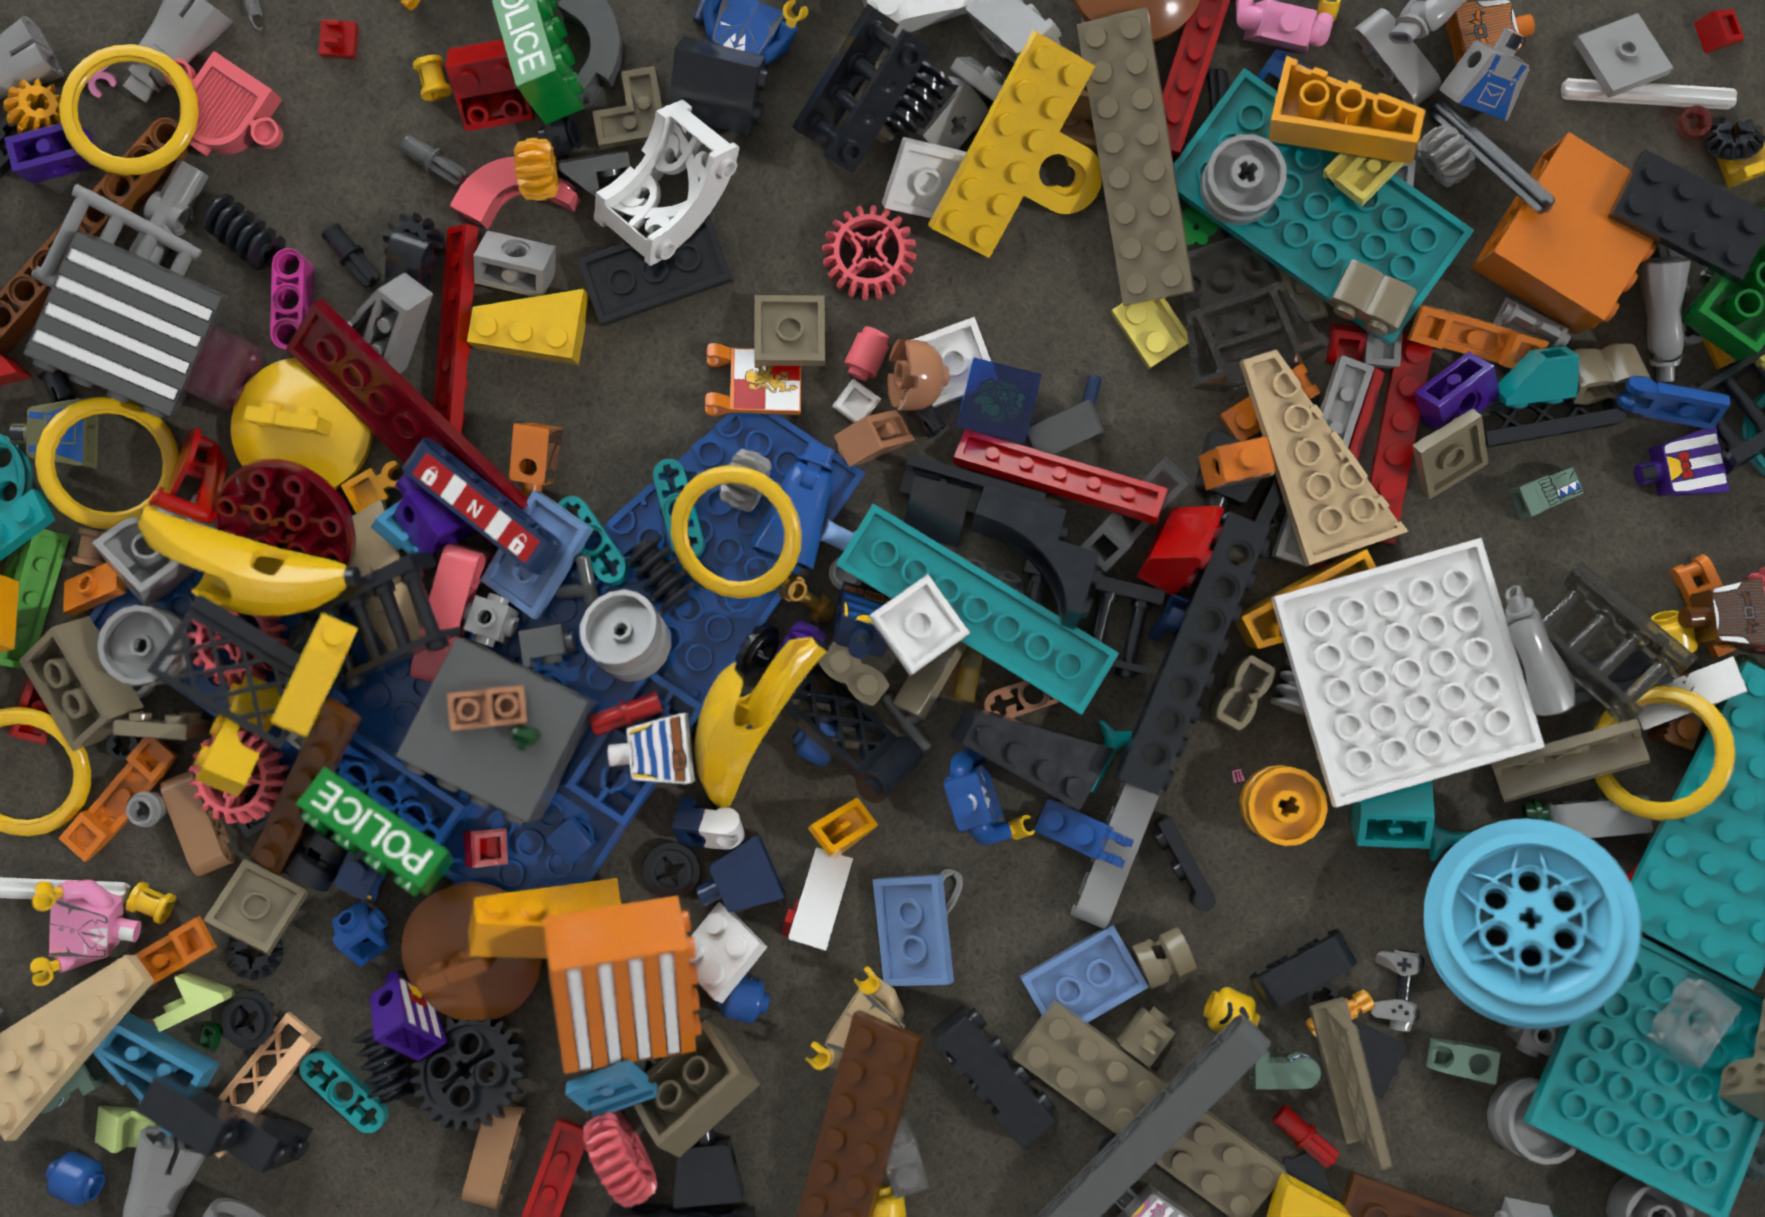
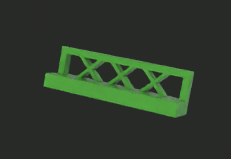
(37, 570)

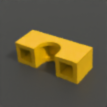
(227, 761)

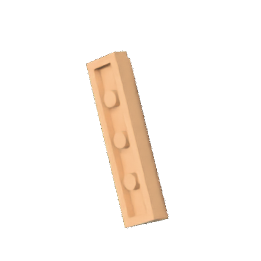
(280, 1074)

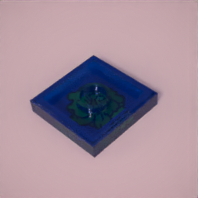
(998, 400)

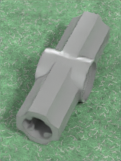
(172, 205)

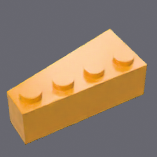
(1342, 117)
(1259, 622)
(514, 921)

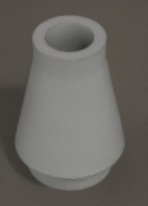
(146, 808)

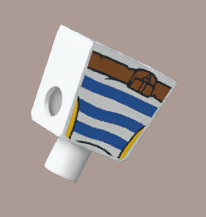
(657, 751)

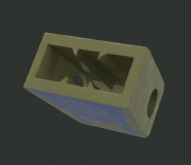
(75, 447)

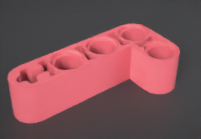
(452, 591)

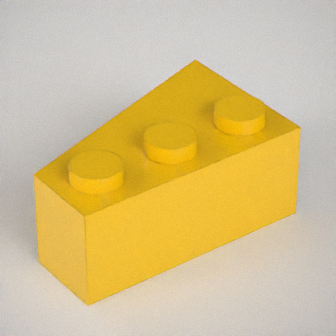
(533, 327)

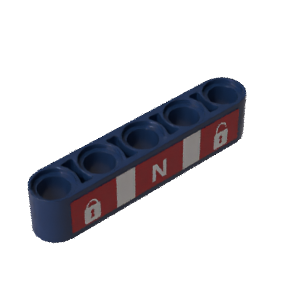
(482, 506)

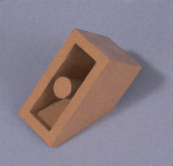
(873, 437)

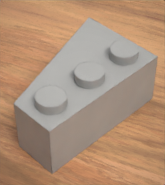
(1008, 24)
(393, 319)

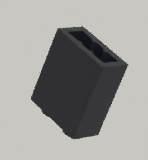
(719, 84)

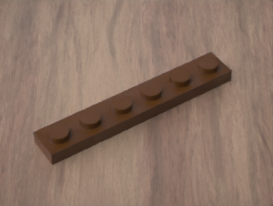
(321, 749)

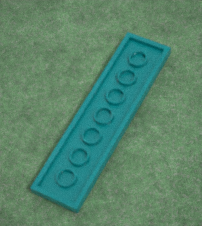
(999, 618)

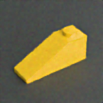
(313, 675)

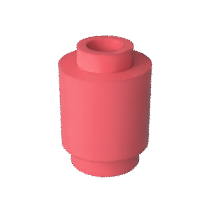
(867, 353)

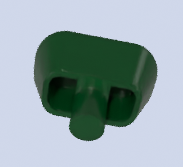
(524, 735)
(210, 1036)

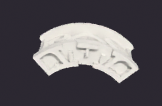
(705, 179)

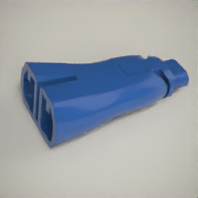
(809, 489)

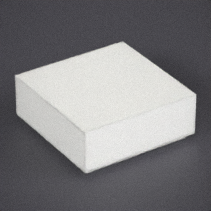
(856, 401)

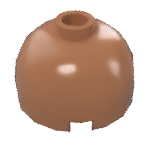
(917, 375)

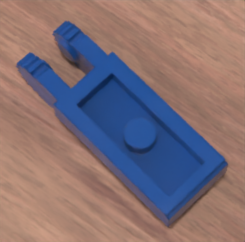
(1673, 403)
(1080, 832)

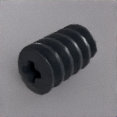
(916, 96)
(242, 232)
(659, 574)
(384, 1069)

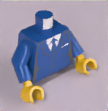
(752, 26)
(976, 801)

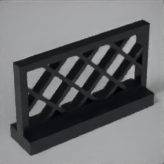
(249, 640)

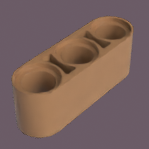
(200, 836)
(491, 1160)

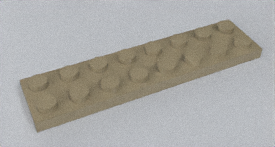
(1135, 157)
(1118, 1086)

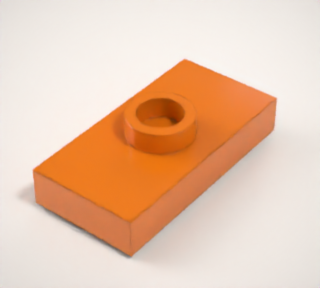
(91, 589)

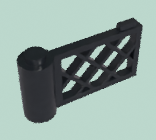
(881, 768)

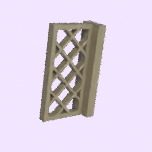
(1349, 1078)

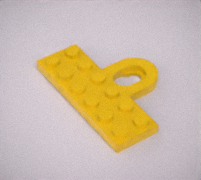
(1014, 143)

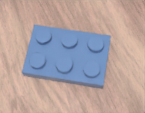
(533, 591)
(913, 930)
(1087, 976)

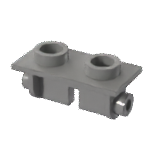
(1530, 322)

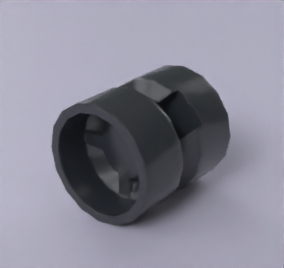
(318, 862)

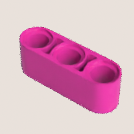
(283, 288)

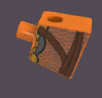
(538, 444)

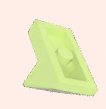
(197, 996)
(119, 1127)

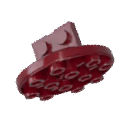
(287, 509)

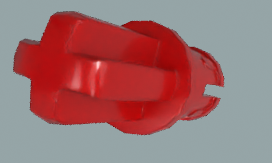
(625, 713)
(1305, 1136)

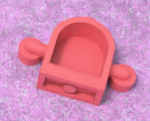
(231, 108)

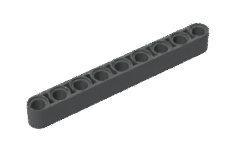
(1161, 1122)

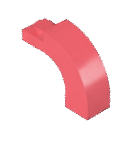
(495, 184)

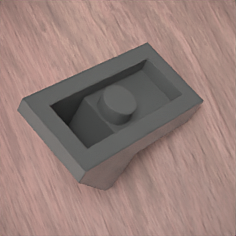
(583, 169)

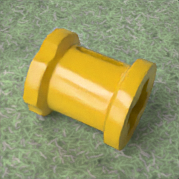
(432, 77)
(151, 902)

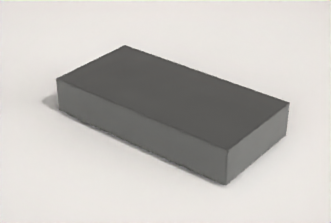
(1066, 429)

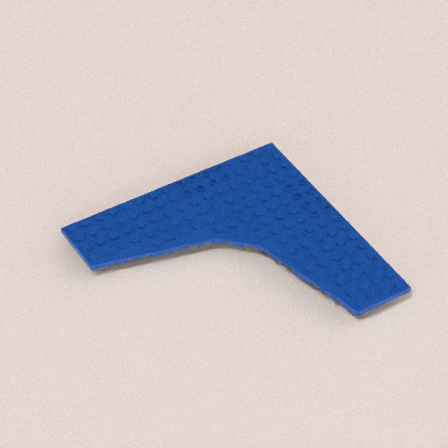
(598, 795)

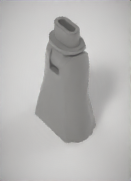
(1421, 17)
(181, 32)
(25, 56)
(1663, 290)
(1547, 676)
(159, 1174)

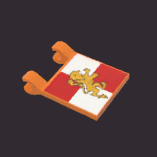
(753, 387)

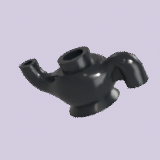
(563, 135)

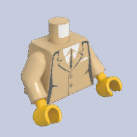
(872, 997)

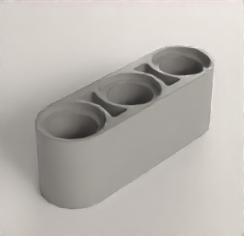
(1403, 65)
(1598, 818)

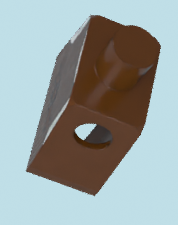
(1728, 615)

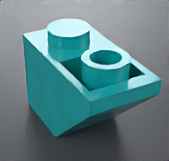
(1541, 376)

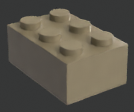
(76, 684)
(695, 1090)

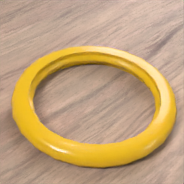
(126, 53)
(69, 416)
(785, 509)
(81, 777)
(1709, 789)

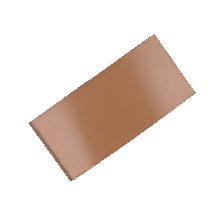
(487, 708)

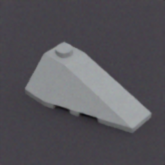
(137, 564)

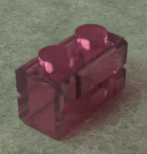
(224, 369)

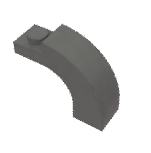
(606, 45)
(1119, 531)

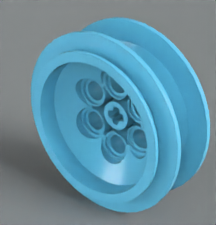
(1493, 978)

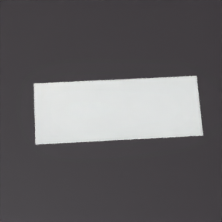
(1712, 683)
(820, 899)

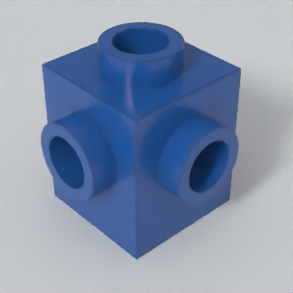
(360, 933)

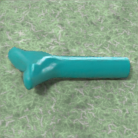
(1114, 739)
(1442, 839)

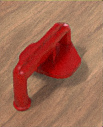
(210, 475)

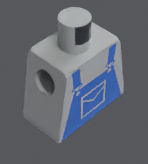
(1489, 76)

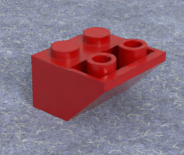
(485, 86)
(1181, 547)

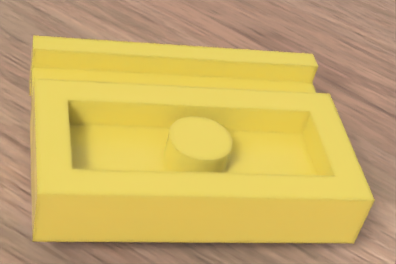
(1360, 175)
(1151, 329)

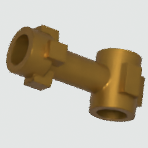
(795, 589)

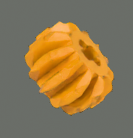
(32, 106)
(536, 169)

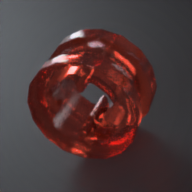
(1683, 121)

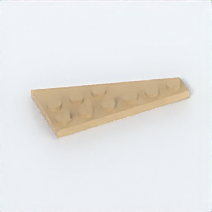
(1318, 476)
(59, 1037)

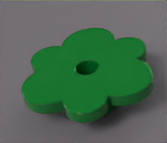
(1206, 227)

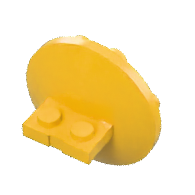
(298, 420)

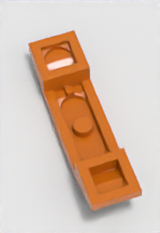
(1464, 334)
(102, 821)
(177, 950)

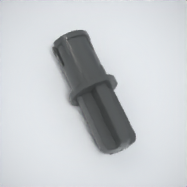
(433, 160)

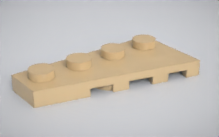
(371, 554)

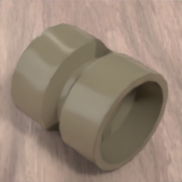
(1176, 954)

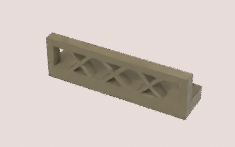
(1572, 760)

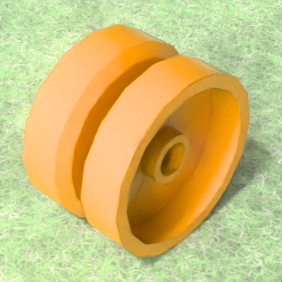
(1303, 809)

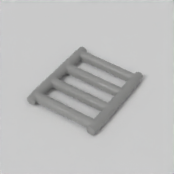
(118, 217)

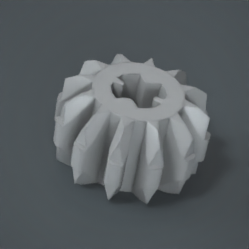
(1446, 155)
(739, 495)

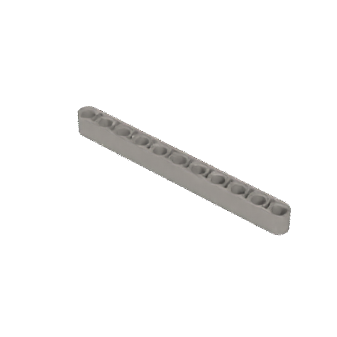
(1132, 812)

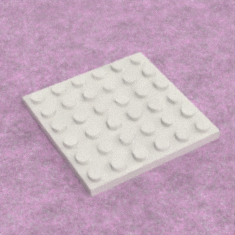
(1407, 672)

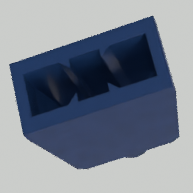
(743, 878)

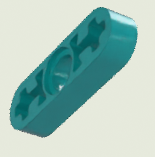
(663, 486)
(615, 555)
(329, 1093)

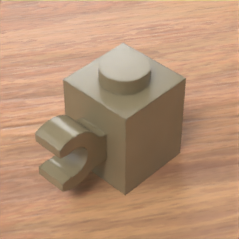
(1146, 1035)

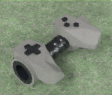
(1399, 1011)

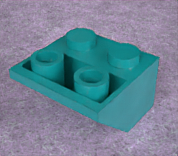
(1396, 818)

